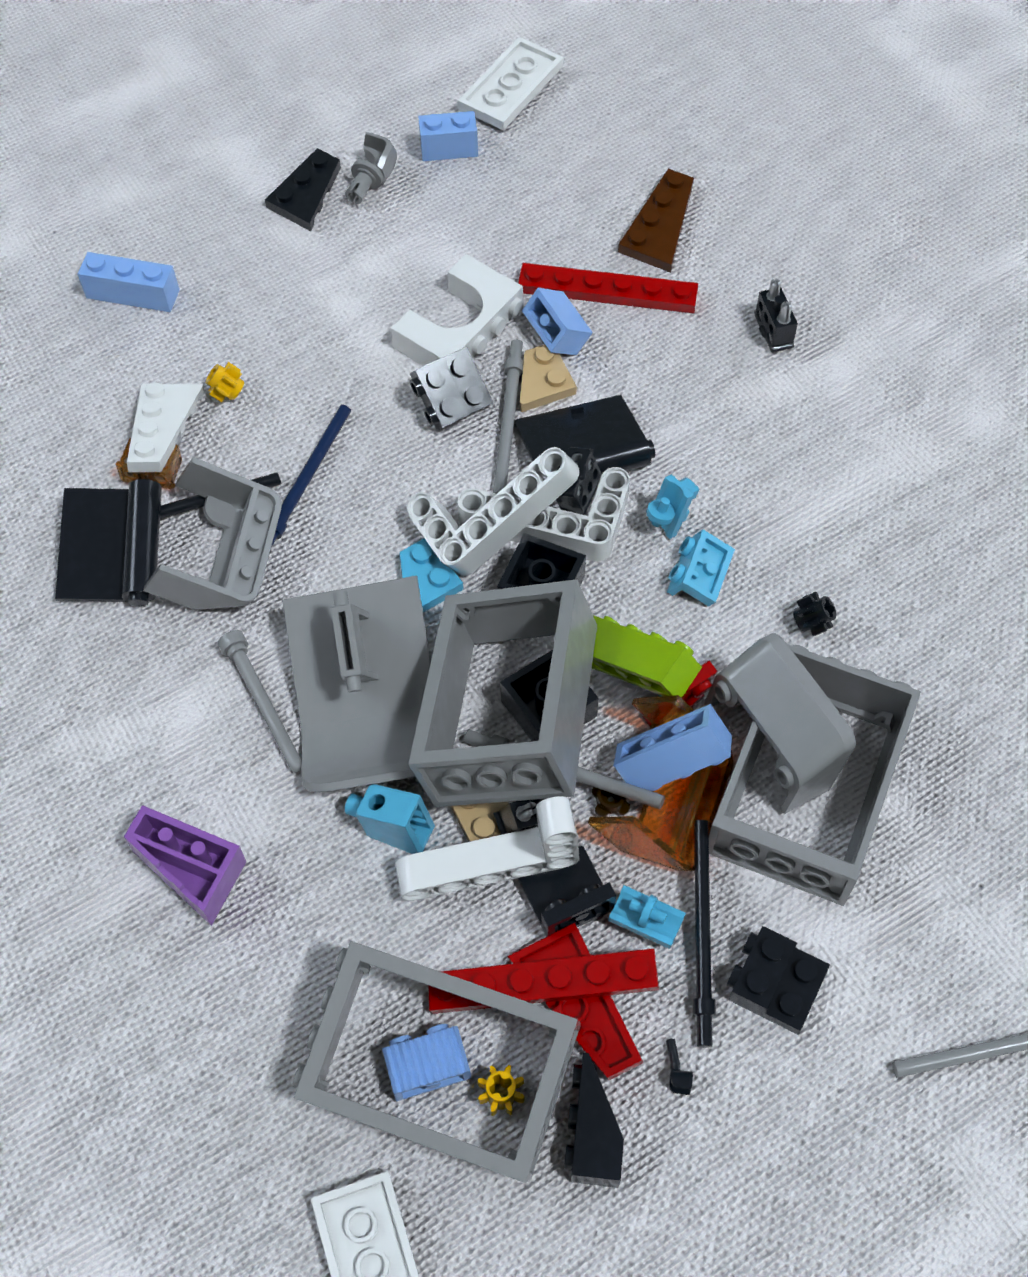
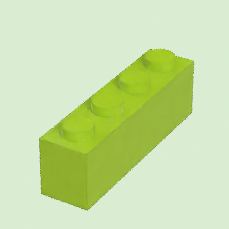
(643, 658)

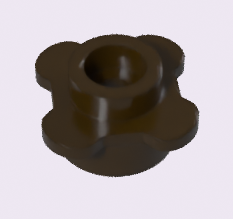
(605, 807)

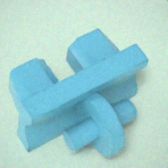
(672, 504)
(647, 916)

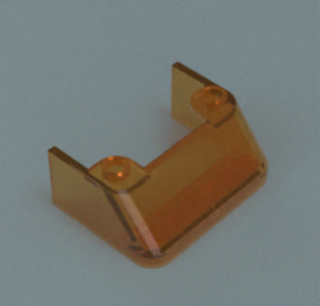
(668, 833)

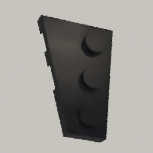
(304, 189)

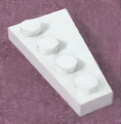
(159, 421)

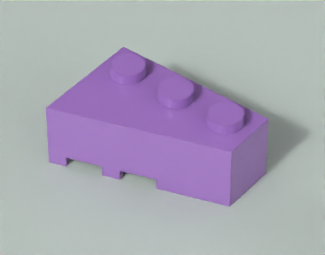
(187, 859)

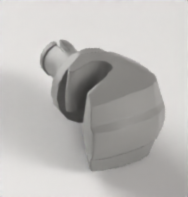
(375, 171)

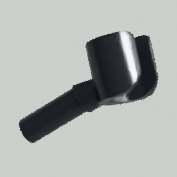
(680, 1080)

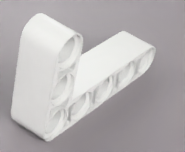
(434, 519)
(582, 528)
(495, 858)

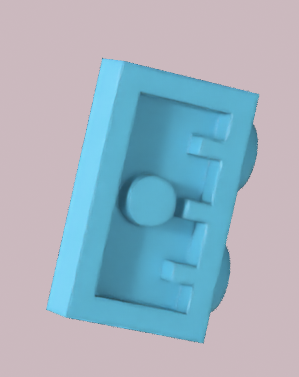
(701, 567)

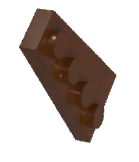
(658, 225)

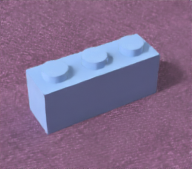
(128, 281)
(674, 749)

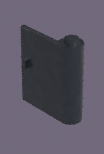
(596, 425)
(109, 543)

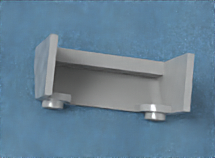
(249, 523)
(791, 714)

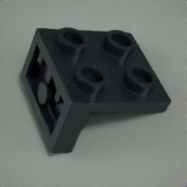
(568, 895)

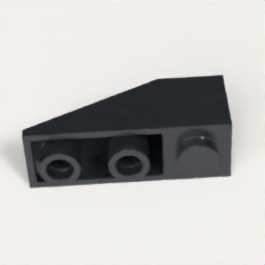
(598, 1139)

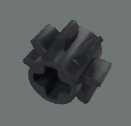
(814, 613)

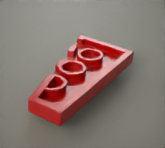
(601, 1027)

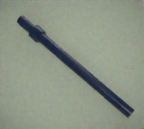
(310, 468)

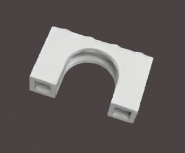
(480, 286)

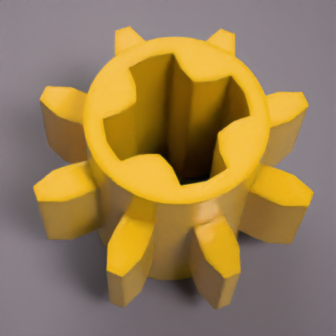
(224, 382)
(495, 1099)

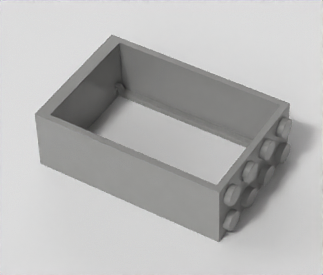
(852, 693)
(514, 769)
(325, 1039)

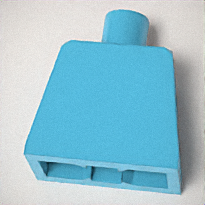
(392, 817)

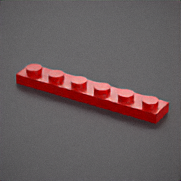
(611, 287)
(556, 979)

